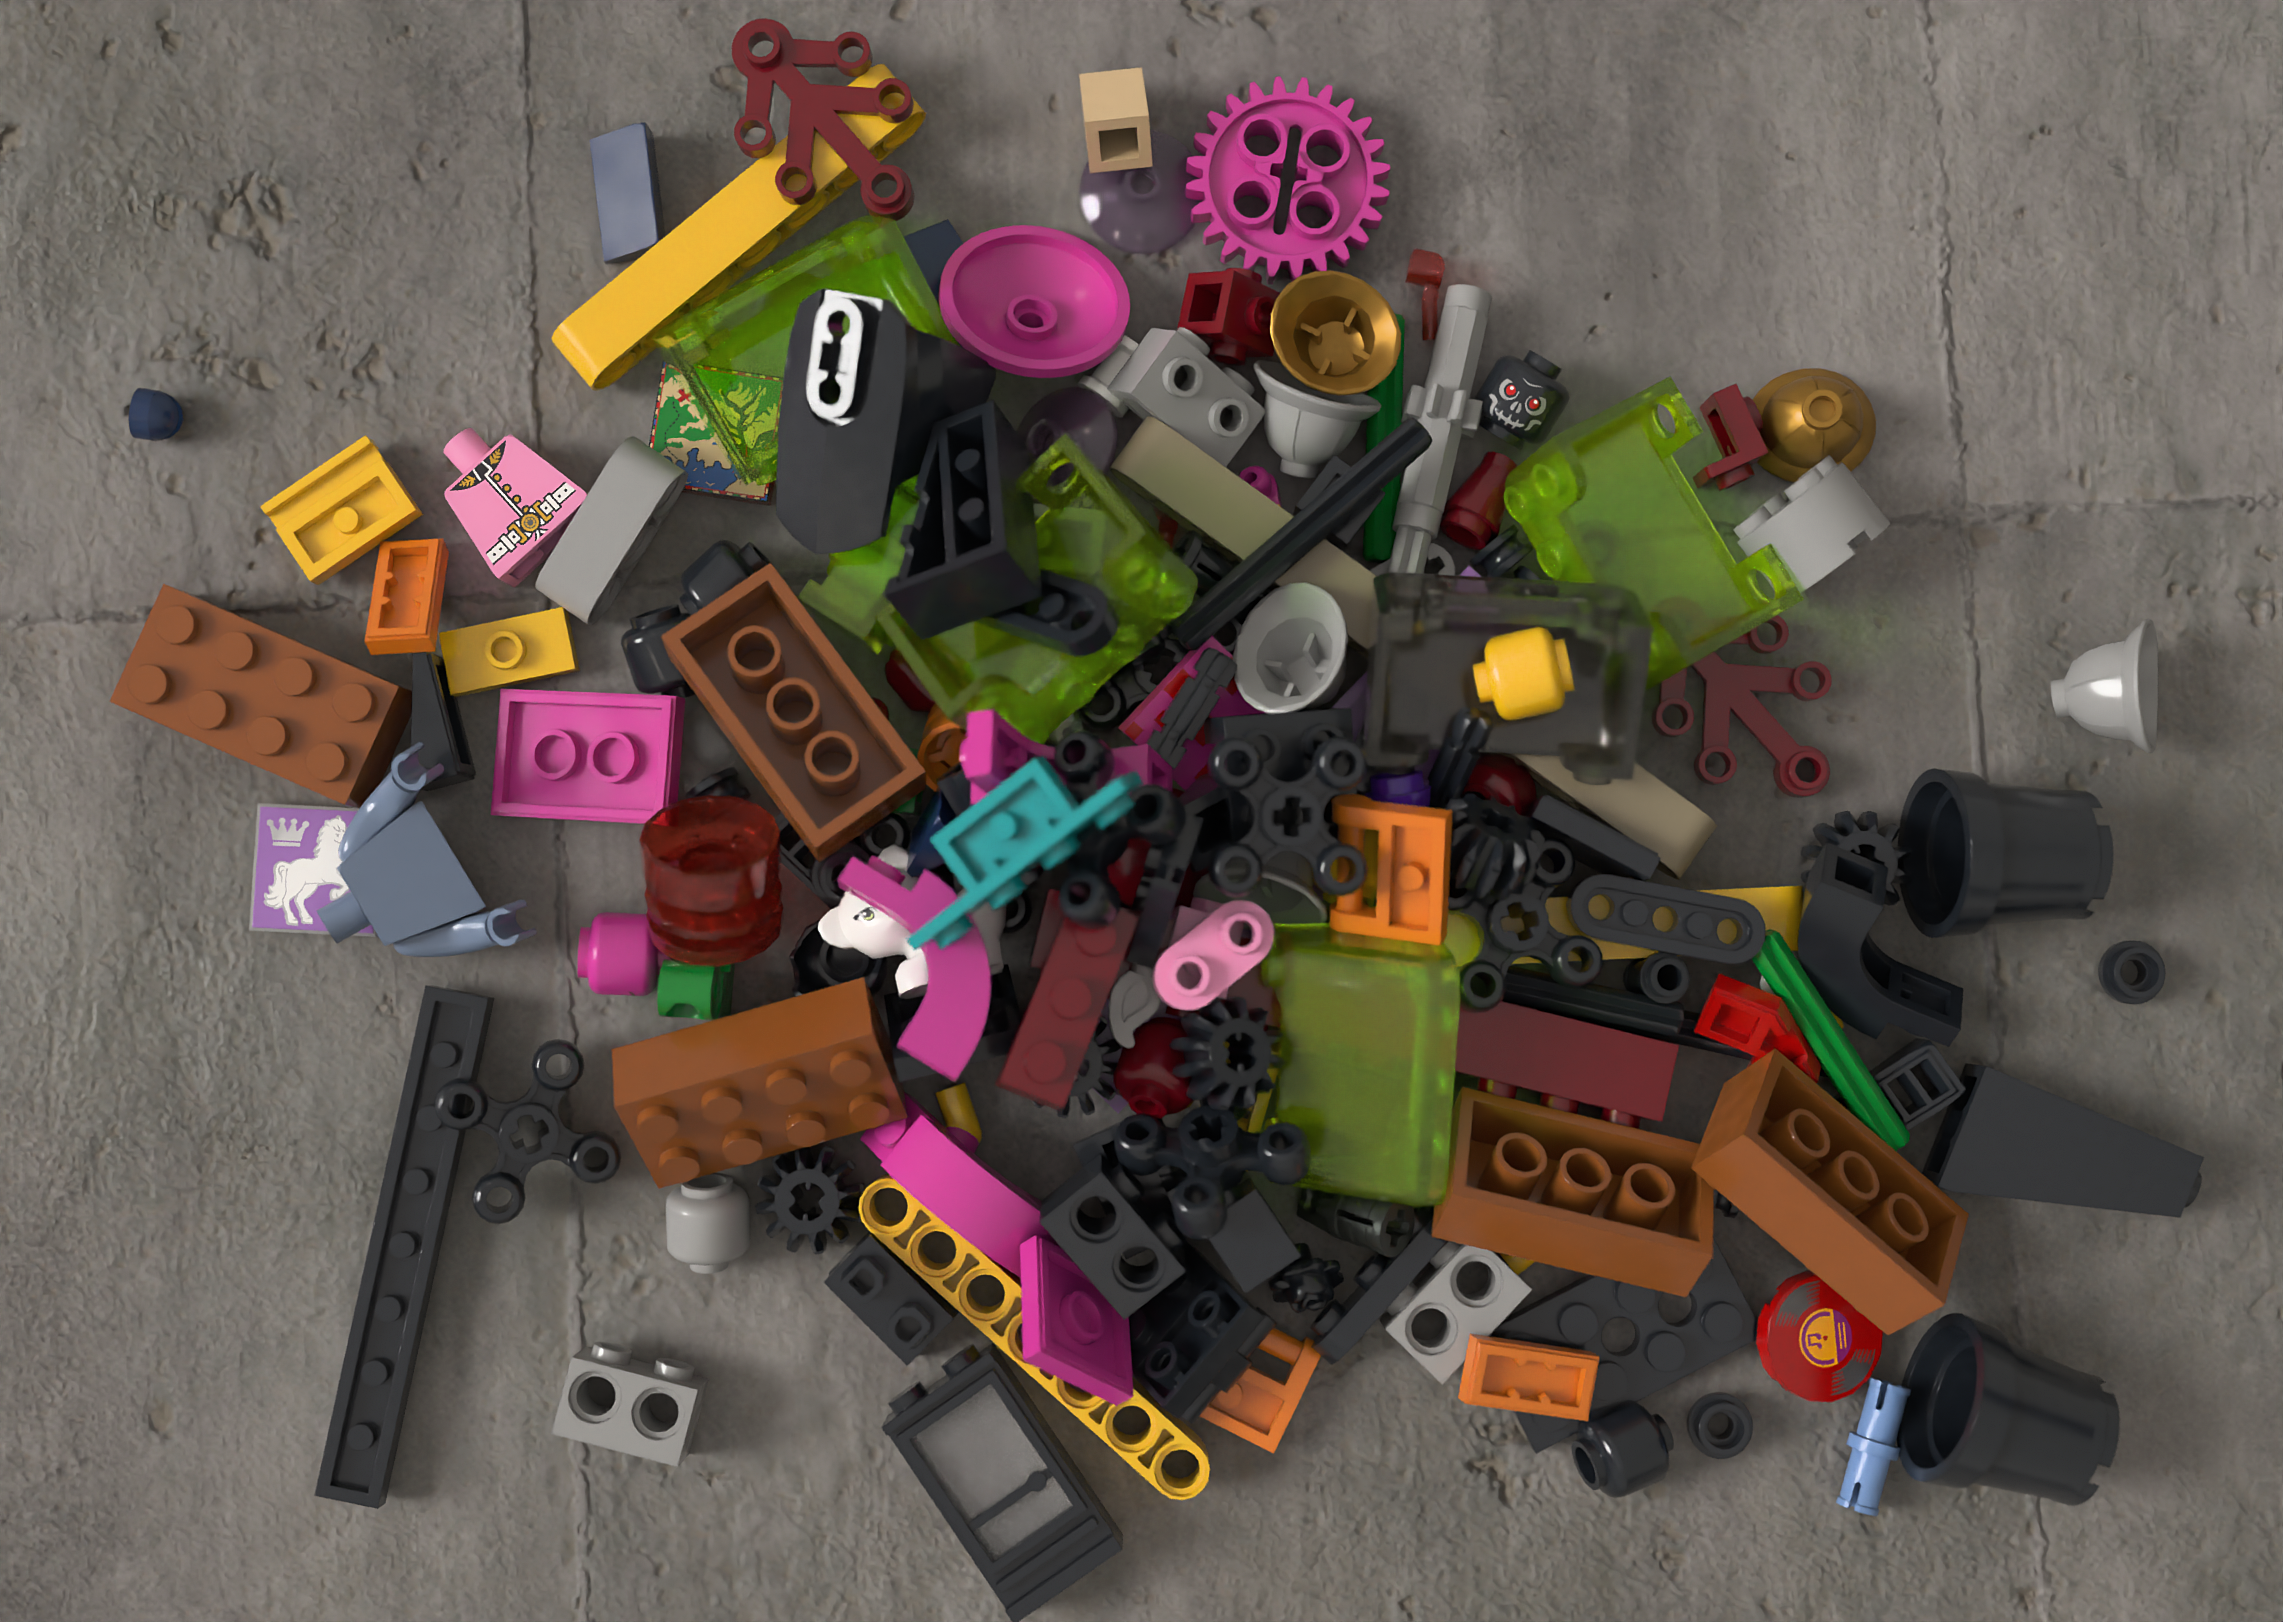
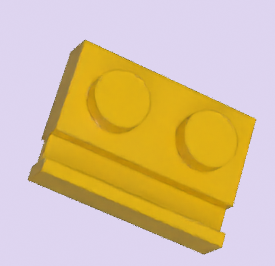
(341, 510)

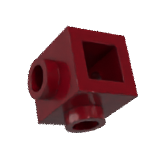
(1229, 314)

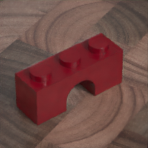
(1065, 1010)

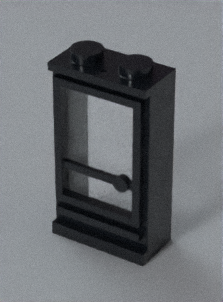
(1002, 1480)

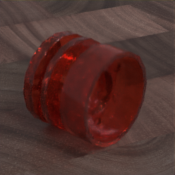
(712, 880)

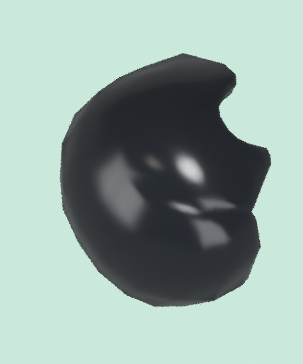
(823, 965)

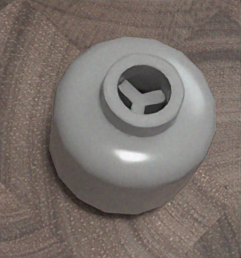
(708, 1222)

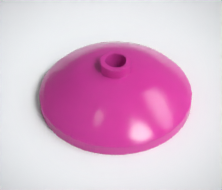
(1034, 301)

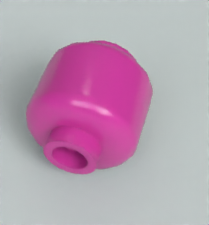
(619, 955)

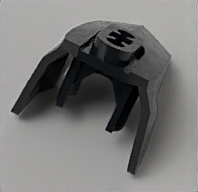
(861, 415)

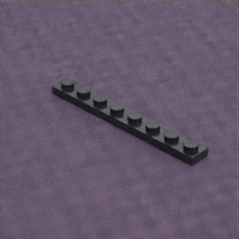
(402, 1252)

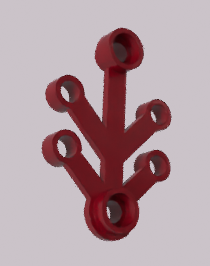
(815, 108)
(1730, 688)

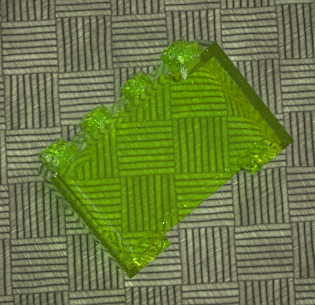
(1620, 513)
(1083, 535)

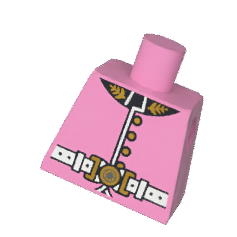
(509, 502)

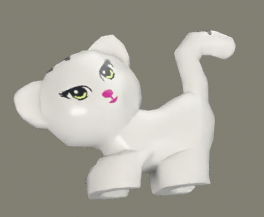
(877, 935)

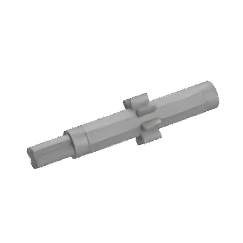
(1447, 415)

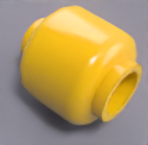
(1524, 673)

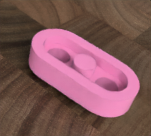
(1213, 954)

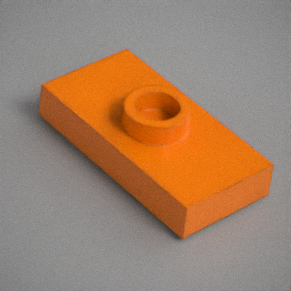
(407, 596)
(1528, 1377)

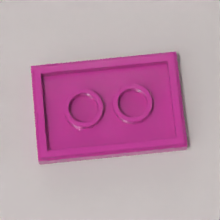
(586, 755)

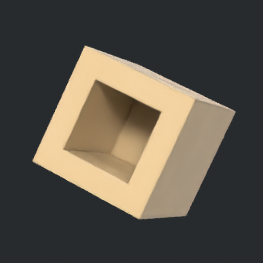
(1116, 120)

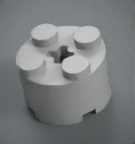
(1816, 526)

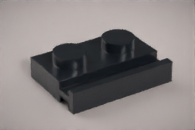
(1159, 891)

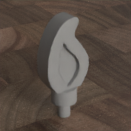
(1131, 1003)

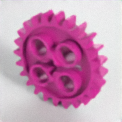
(1341, 190)

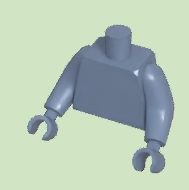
(409, 878)

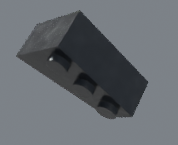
(972, 529)

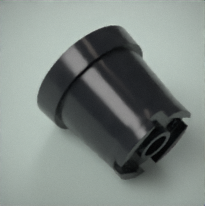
(1999, 853)
(2003, 1416)

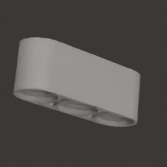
(611, 530)

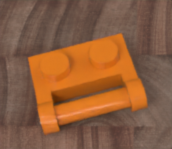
(1410, 870)
(1261, 1404)

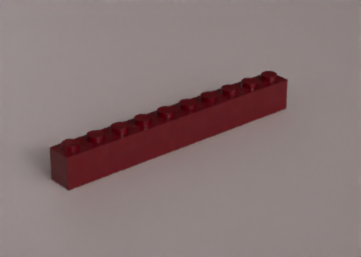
(1502, 1047)

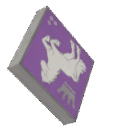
(297, 867)

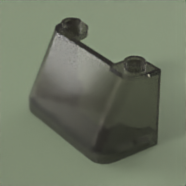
(1436, 627)

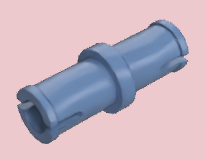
(1873, 1446)

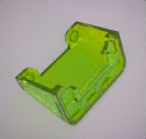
(736, 344)
(1366, 1059)

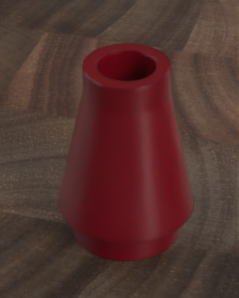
(1478, 505)

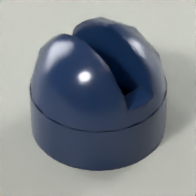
(154, 415)

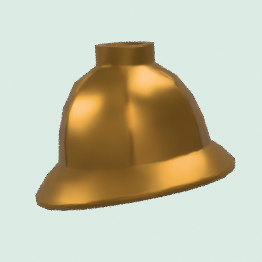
(1335, 333)
(1812, 417)

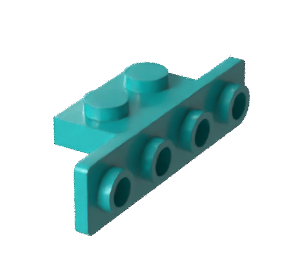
(1008, 834)

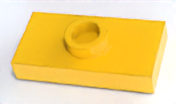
(509, 652)

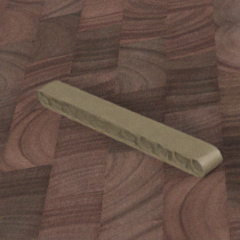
(1240, 519)

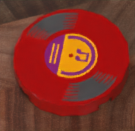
(1816, 1340)

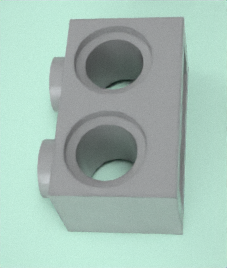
(1463, 1312)
(629, 1422)

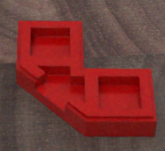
(1754, 1024)

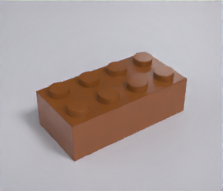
(264, 697)
(794, 712)
(758, 1083)
(1575, 1193)
(1832, 1193)

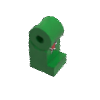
(695, 990)

